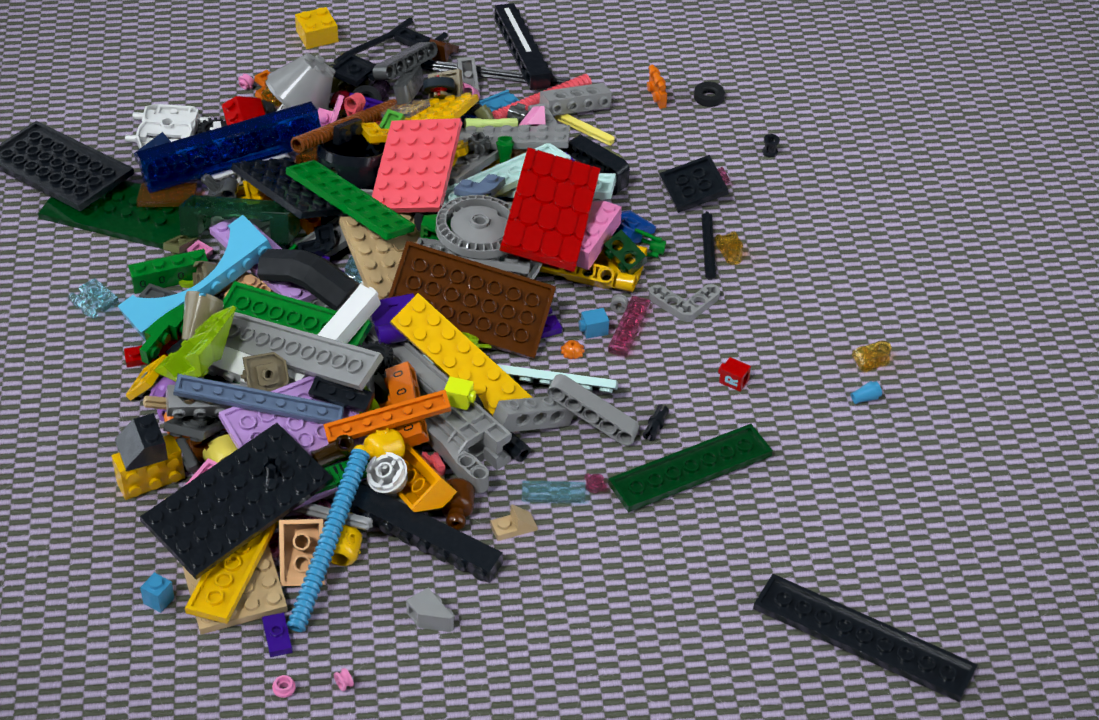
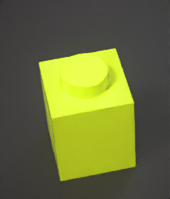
(460, 392)

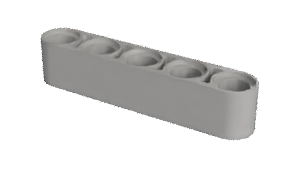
(593, 409)

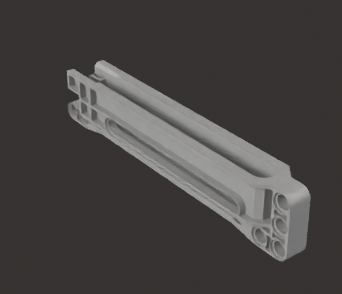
(457, 435)

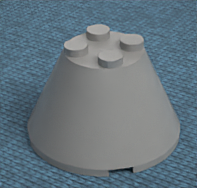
(303, 81)

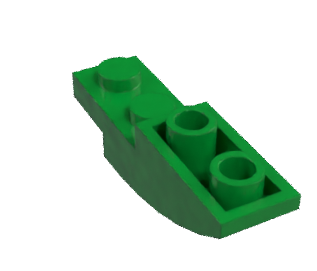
(160, 333)

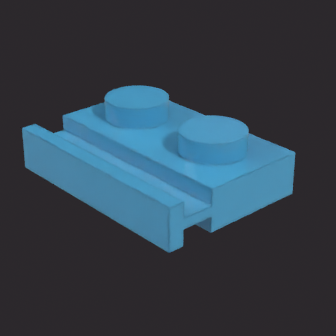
(499, 100)

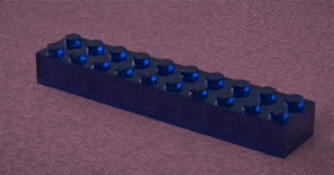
(219, 148)

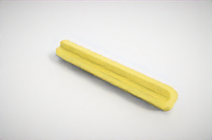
(586, 128)

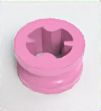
(343, 679)

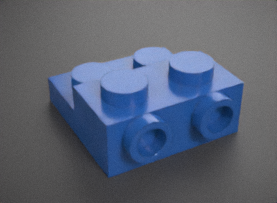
(630, 221)

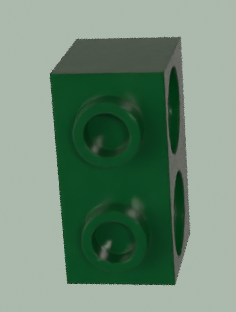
(628, 251)

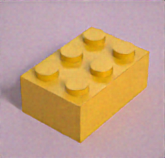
(152, 476)

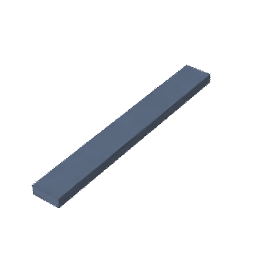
(257, 400)

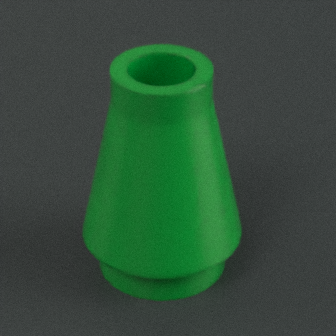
(504, 148)

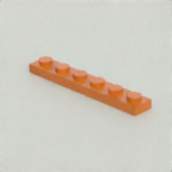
(389, 416)

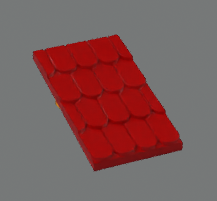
(550, 209)

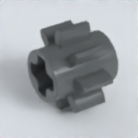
(517, 111)
(478, 143)

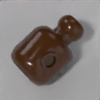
(461, 503)

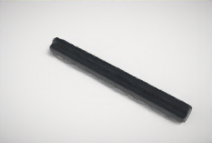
(708, 245)

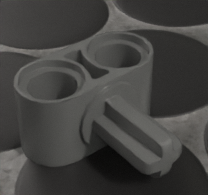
(224, 188)

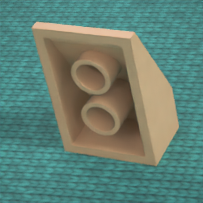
(296, 548)

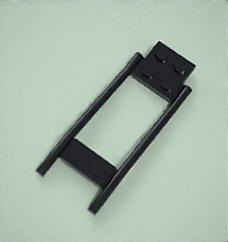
(356, 70)

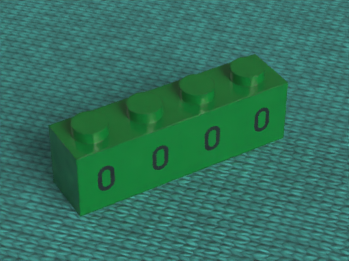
(165, 271)

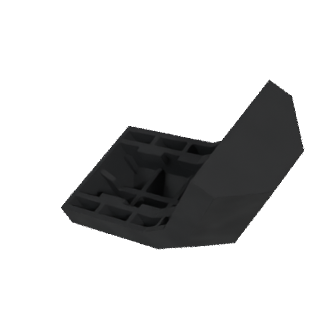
(308, 271)

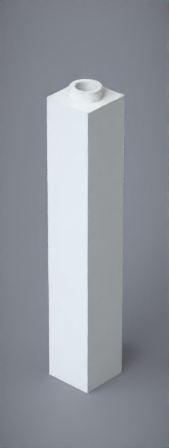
(347, 320)

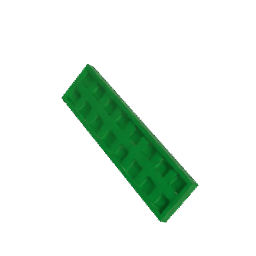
(350, 199)

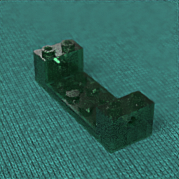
(198, 210)

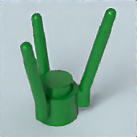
(657, 245)

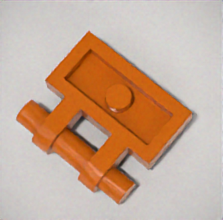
(657, 87)

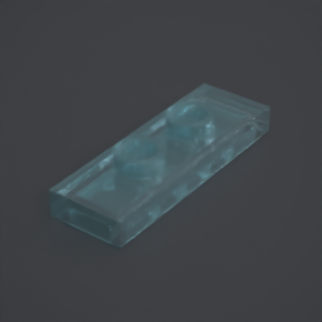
(553, 491)

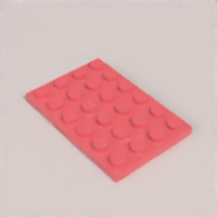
(417, 164)

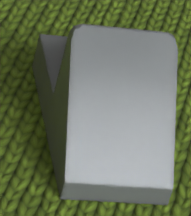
(469, 71)

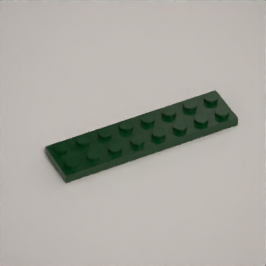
(689, 467)

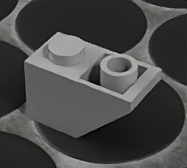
(429, 612)

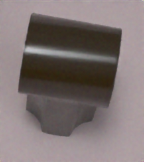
(333, 453)

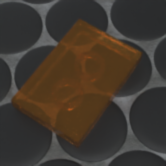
(168, 197)

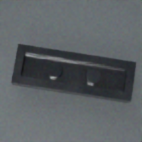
(341, 395)

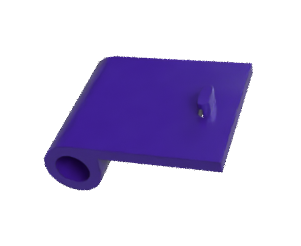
(384, 314)

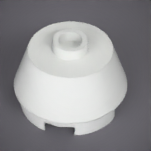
(387, 473)

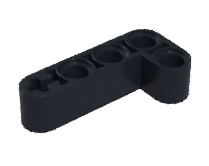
(592, 154)

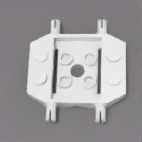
(182, 122)

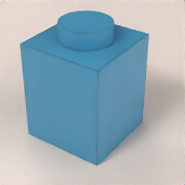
(594, 323)
(157, 592)

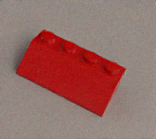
(242, 109)

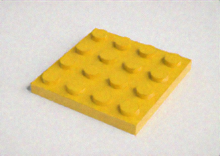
(447, 108)

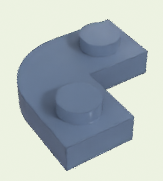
(489, 185)

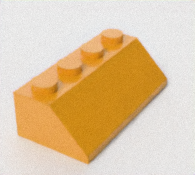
(424, 485)

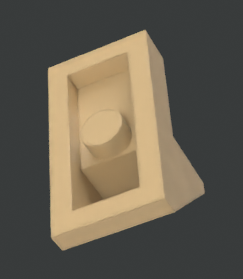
(515, 524)

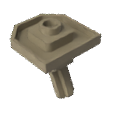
(265, 371)

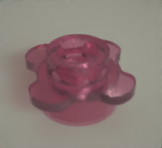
(594, 483)

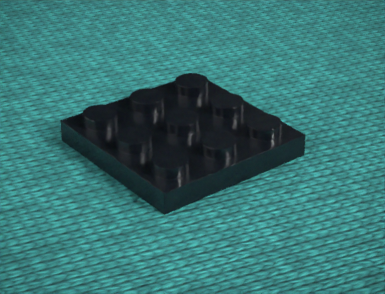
(693, 183)

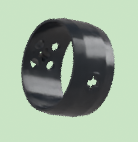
(349, 163)

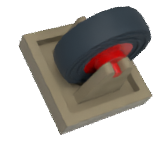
(444, 84)

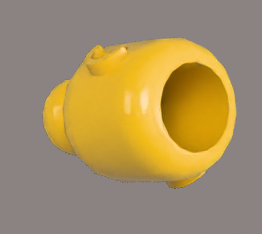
(382, 442)
(347, 547)

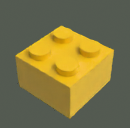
(316, 28)

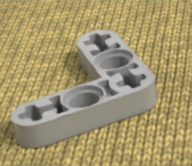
(684, 309)

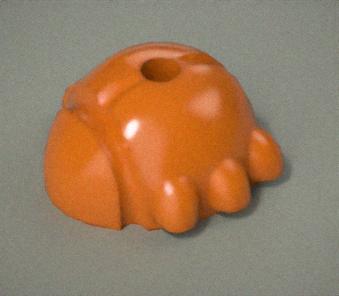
(572, 349)

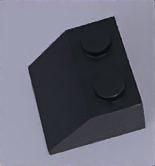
(141, 443)

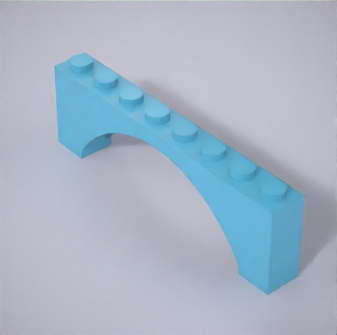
(242, 253)

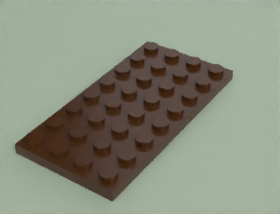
(477, 298)

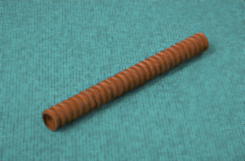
(325, 133)

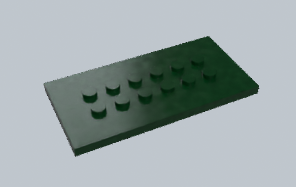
(118, 217)

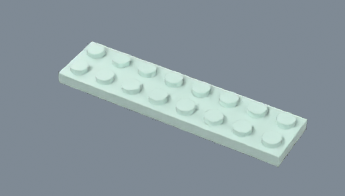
(509, 170)

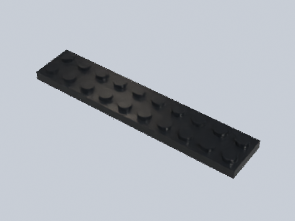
(866, 637)

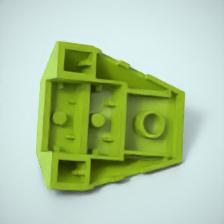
(201, 349)

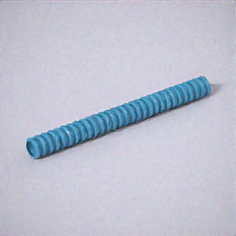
(327, 540)

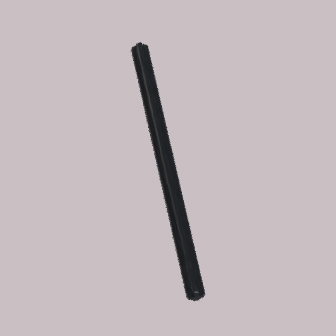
(487, 72)

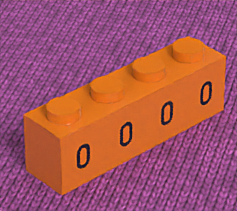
(403, 386)

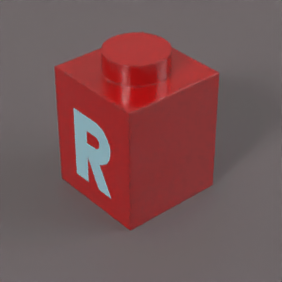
(734, 374)

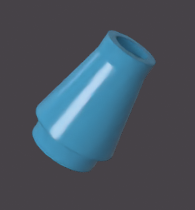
(867, 392)

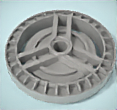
(475, 224)

